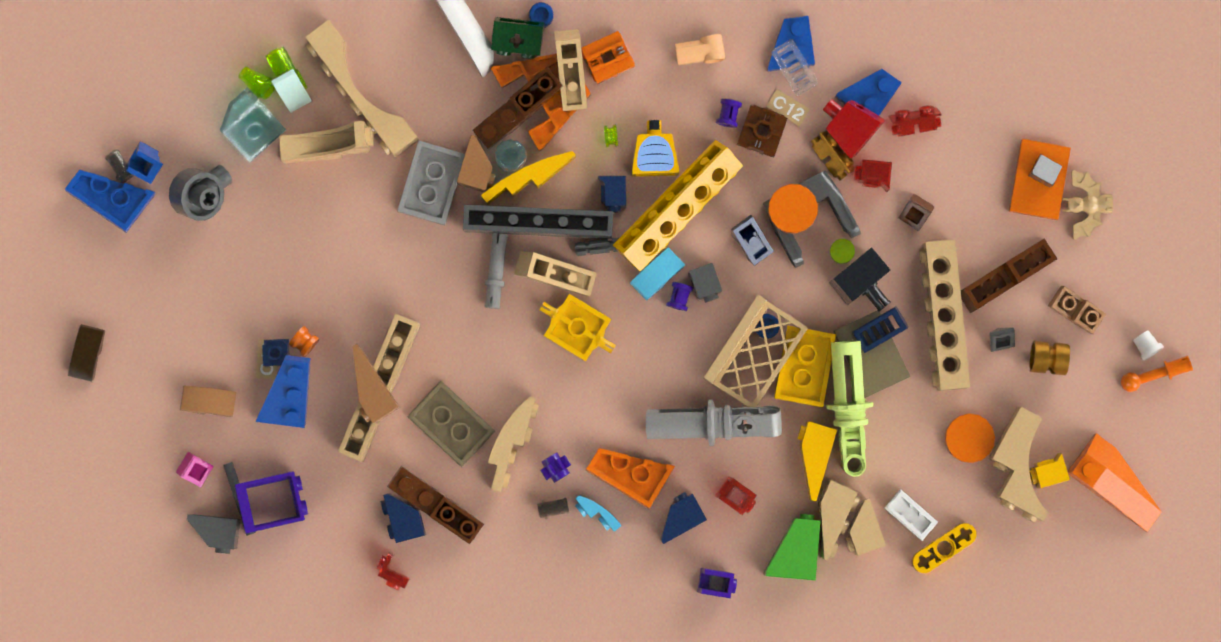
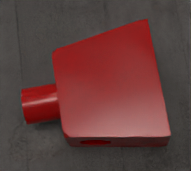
(851, 125)

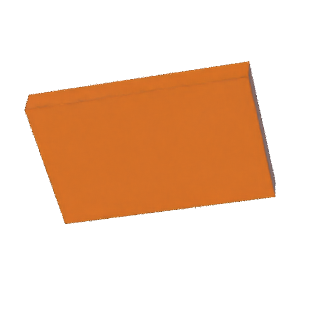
(1028, 194)

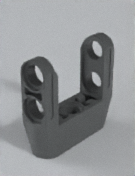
(822, 188)

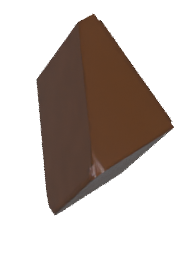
(916, 212)

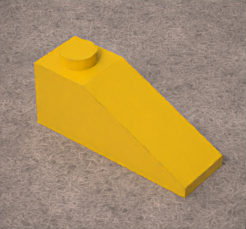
(815, 453)

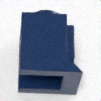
(613, 192)
(275, 352)

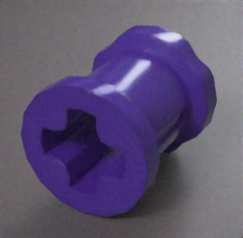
(729, 113)
(679, 296)

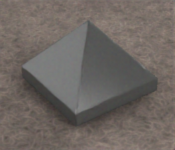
(1002, 339)

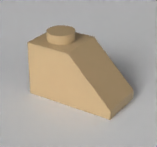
(864, 530)

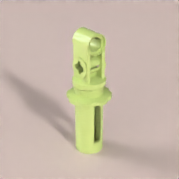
(849, 415)

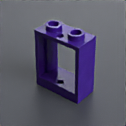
(244, 505)

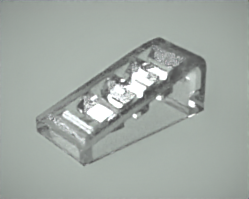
(806, 84)

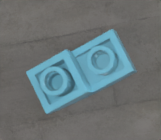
(657, 273)
(591, 508)

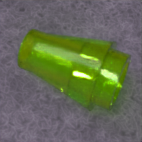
(257, 83)

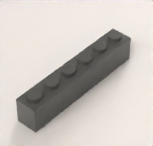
(538, 221)

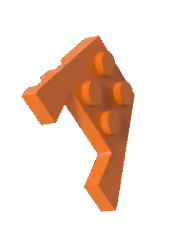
(530, 68)

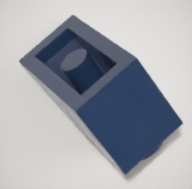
(682, 517)

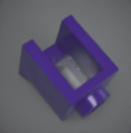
(716, 583)

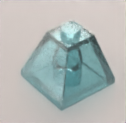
(250, 125)

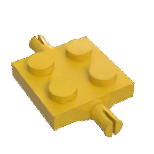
(577, 327)

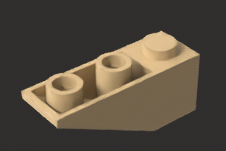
(833, 511)

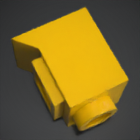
(1049, 472)

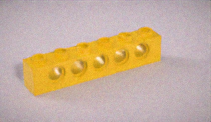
(666, 210)

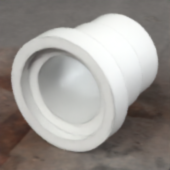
(1147, 345)

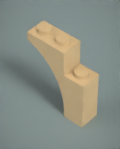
(326, 144)
(1013, 454)

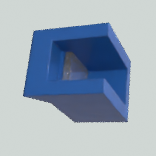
(144, 163)

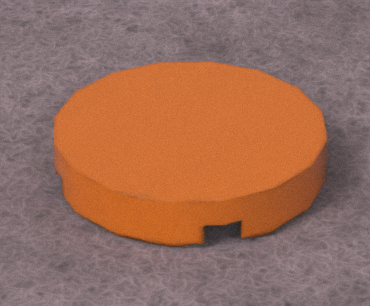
(793, 208)
(969, 438)

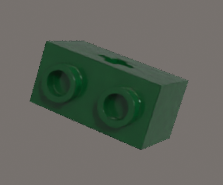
(530, 32)

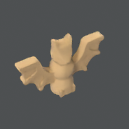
(1093, 204)

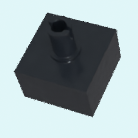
(862, 279)

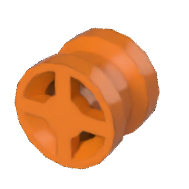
(304, 341)

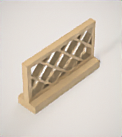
(737, 341)

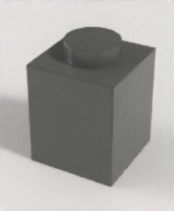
(705, 282)

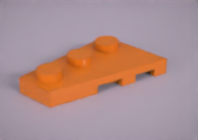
(630, 475)

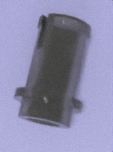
(119, 166)
(552, 508)

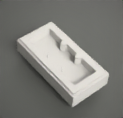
(911, 515)

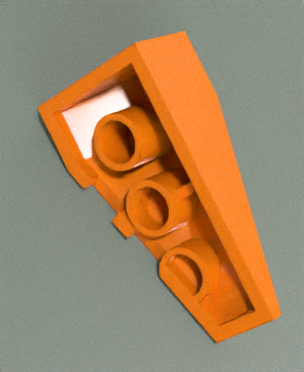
(1110, 478)

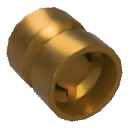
(1051, 358)

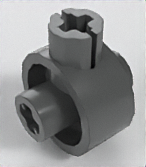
(199, 192)

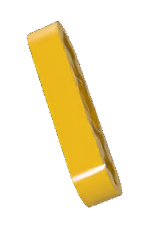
(942, 558)

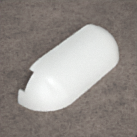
(469, 33)

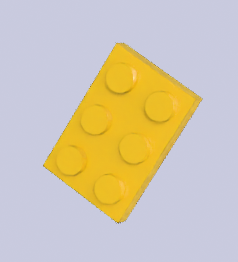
(807, 369)

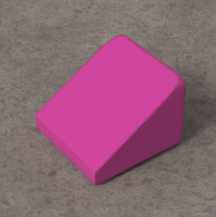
(194, 469)

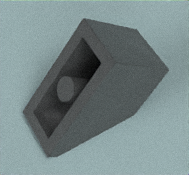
(216, 531)

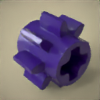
(555, 467)

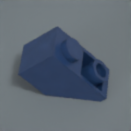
(404, 519)

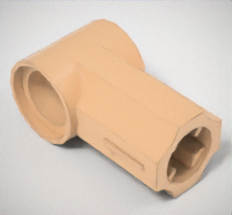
(706, 50)

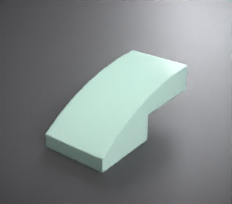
(291, 91)

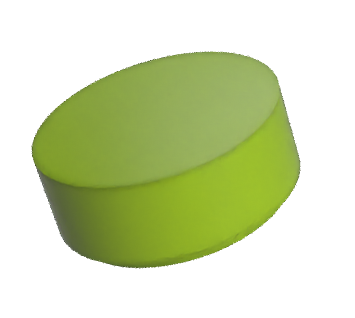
(842, 251)

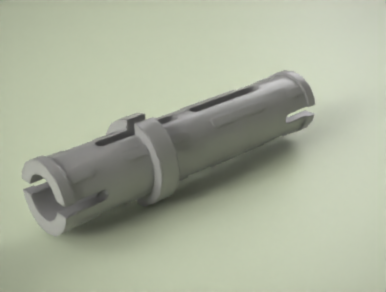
(496, 267)

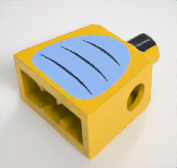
(655, 153)

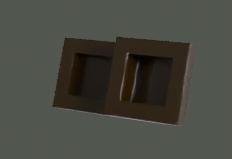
(86, 352)

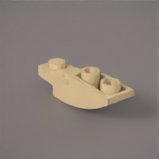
(513, 432)

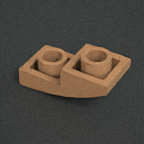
(1077, 310)
(208, 400)

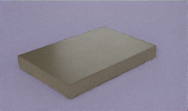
(880, 365)
(451, 423)

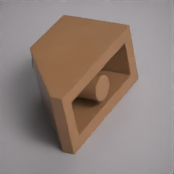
(476, 168)

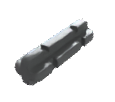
(595, 247)

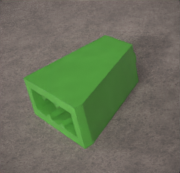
(797, 551)

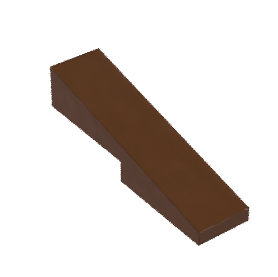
(1007, 275)

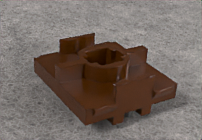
(752, 141)

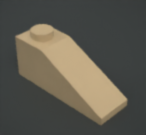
(571, 69)
(555, 273)

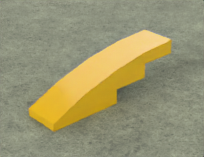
(537, 173)

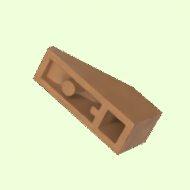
(372, 392)

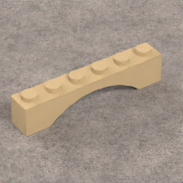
(331, 48)

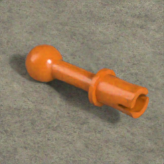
(1131, 381)

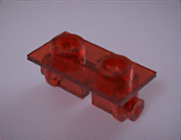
(924, 117)

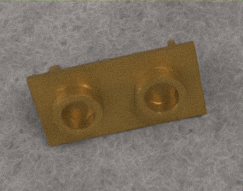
(839, 161)

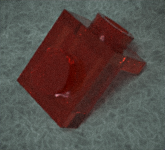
(394, 579)

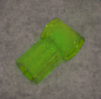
(282, 63)

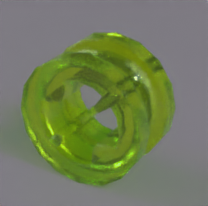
(611, 135)

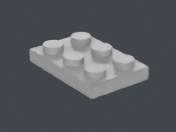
(431, 183)

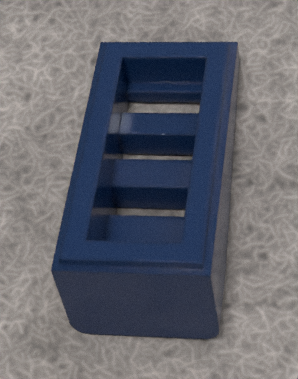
(884, 337)

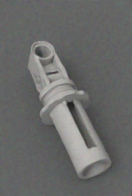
(713, 422)

